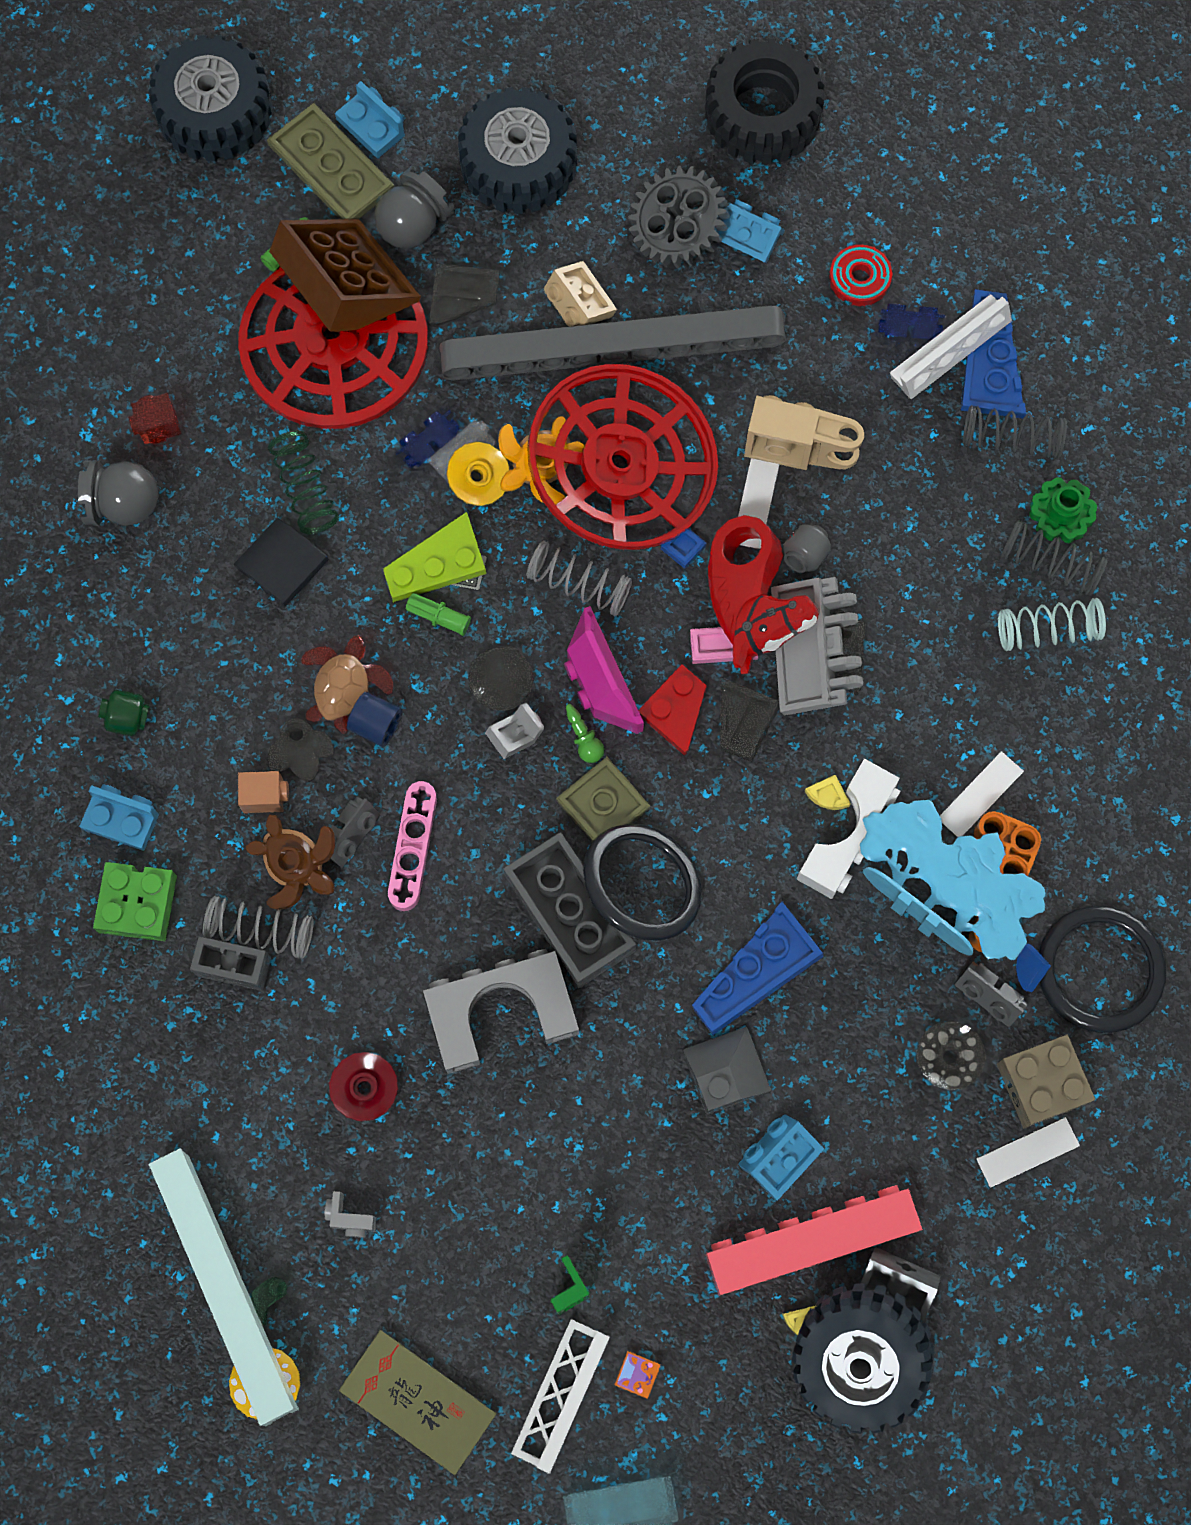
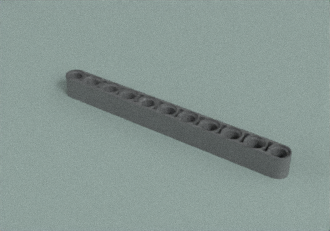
(612, 343)

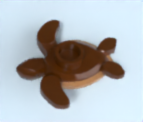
(294, 861)

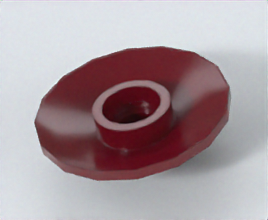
(346, 1082)

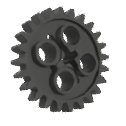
(704, 221)

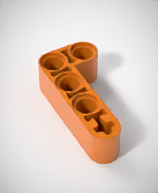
(1015, 857)

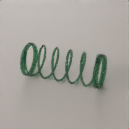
(311, 515)

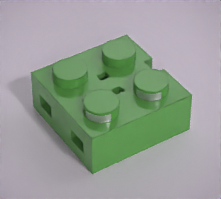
(135, 917)

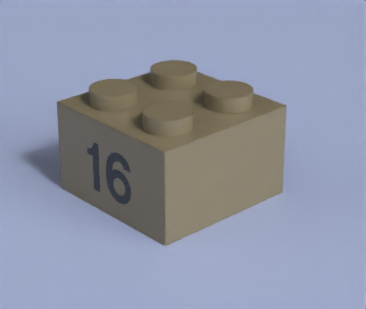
(1045, 1081)

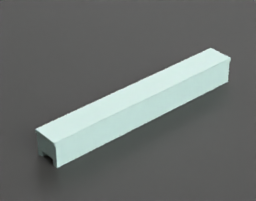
(223, 1288)

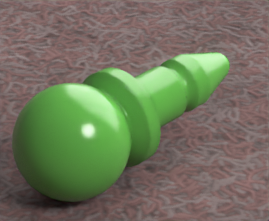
(590, 747)

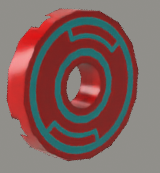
(860, 258)

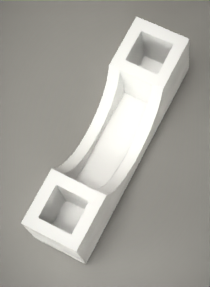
(828, 864)

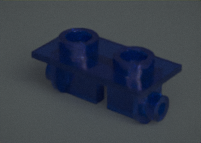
(898, 319)
(416, 445)

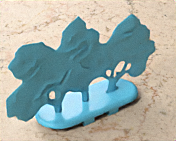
(960, 878)

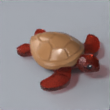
(342, 681)

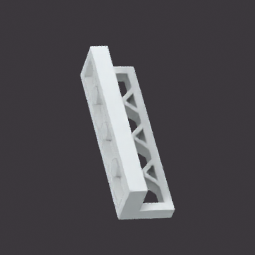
(952, 345)
(572, 1402)

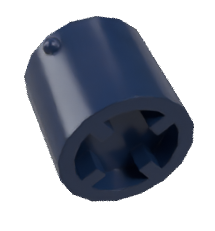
(374, 719)

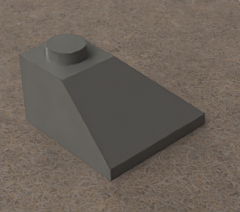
(726, 1070)

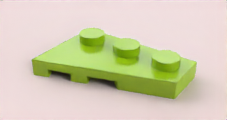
(437, 562)

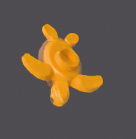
(518, 455)

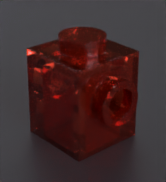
(154, 419)

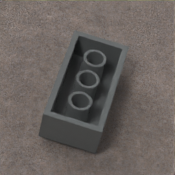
(555, 896)

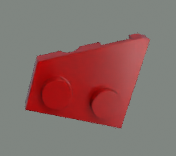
(675, 708)

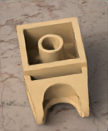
(799, 435)

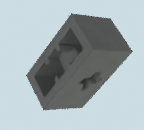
(230, 963)
(903, 1277)

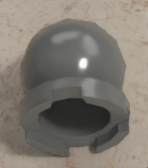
(410, 211)
(120, 493)

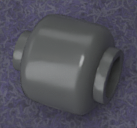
(806, 548)

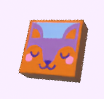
(637, 1374)

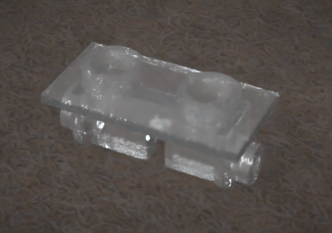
(472, 433)

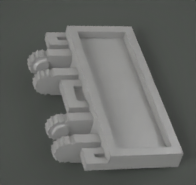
(803, 662)

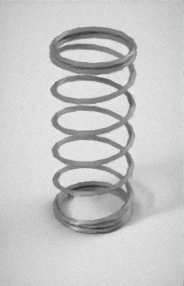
(620, 592)
(303, 939)

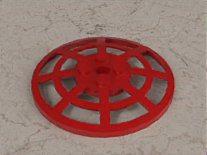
(330, 356)
(633, 445)

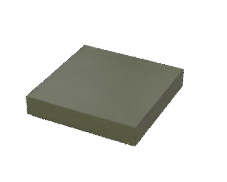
(602, 800)

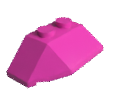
(599, 676)

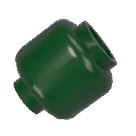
(123, 713)

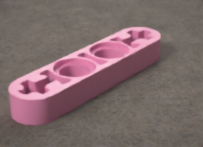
(415, 846)

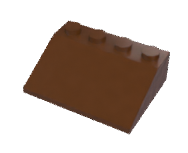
(341, 271)

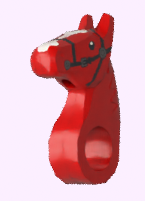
(740, 598)

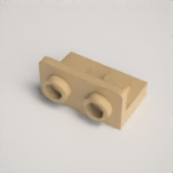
(578, 295)

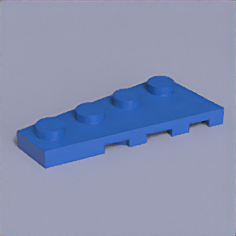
(992, 371)
(765, 964)

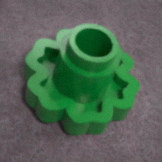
(1063, 510)

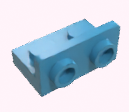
(371, 120)
(750, 232)
(119, 817)
(780, 1155)

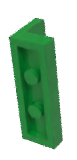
(573, 1295)

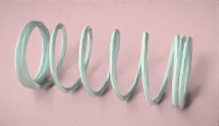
(1091, 628)

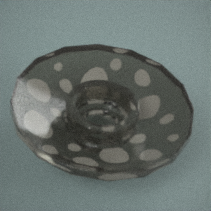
(965, 1046)

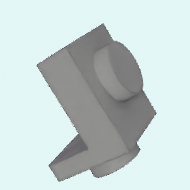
(515, 731)
(353, 1224)

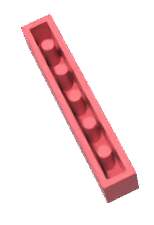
(813, 1241)

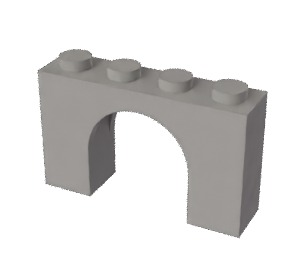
(453, 1002)

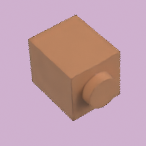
(262, 792)

